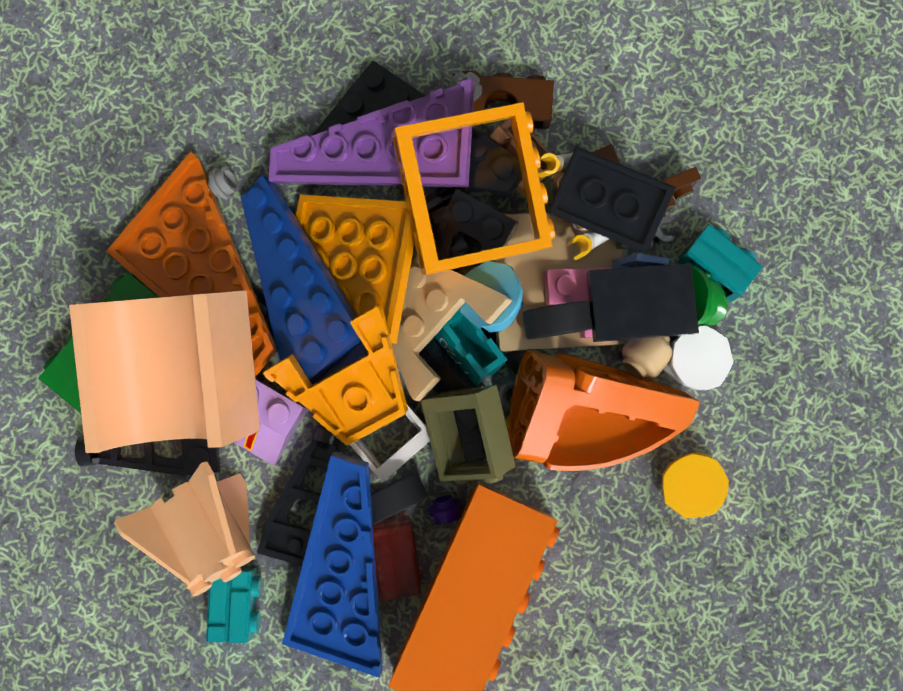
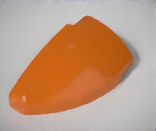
(589, 413)

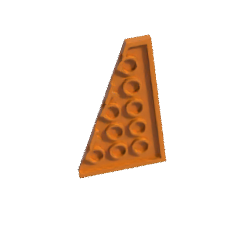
(185, 248)

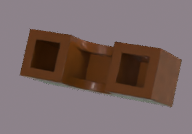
(533, 91)

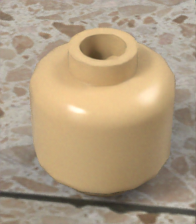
(647, 356)

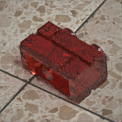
(396, 561)

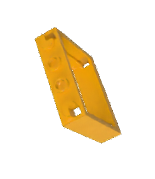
(414, 195)

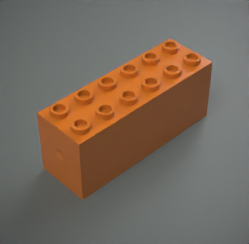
(475, 594)

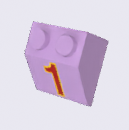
(278, 422)

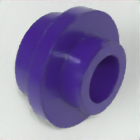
(445, 509)

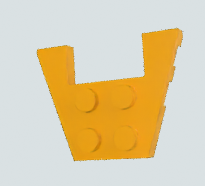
(358, 395)

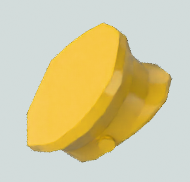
(694, 485)

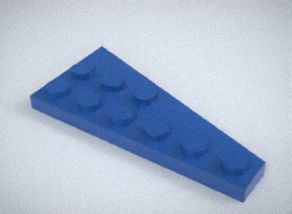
(300, 294)
(337, 586)

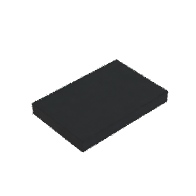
(611, 200)
(642, 302)

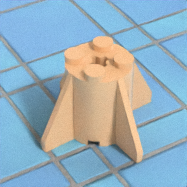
(196, 532)

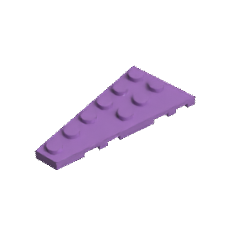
(365, 151)

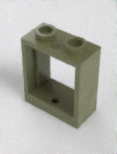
(446, 441)

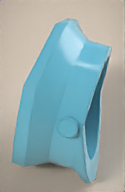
(504, 280)

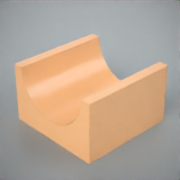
(165, 370)

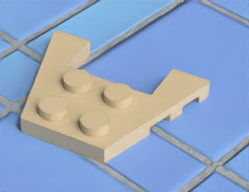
(426, 309)

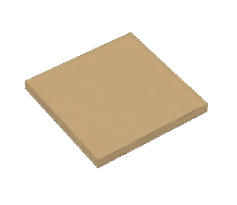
(530, 271)

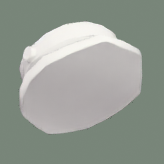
(700, 359)

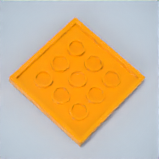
(364, 249)

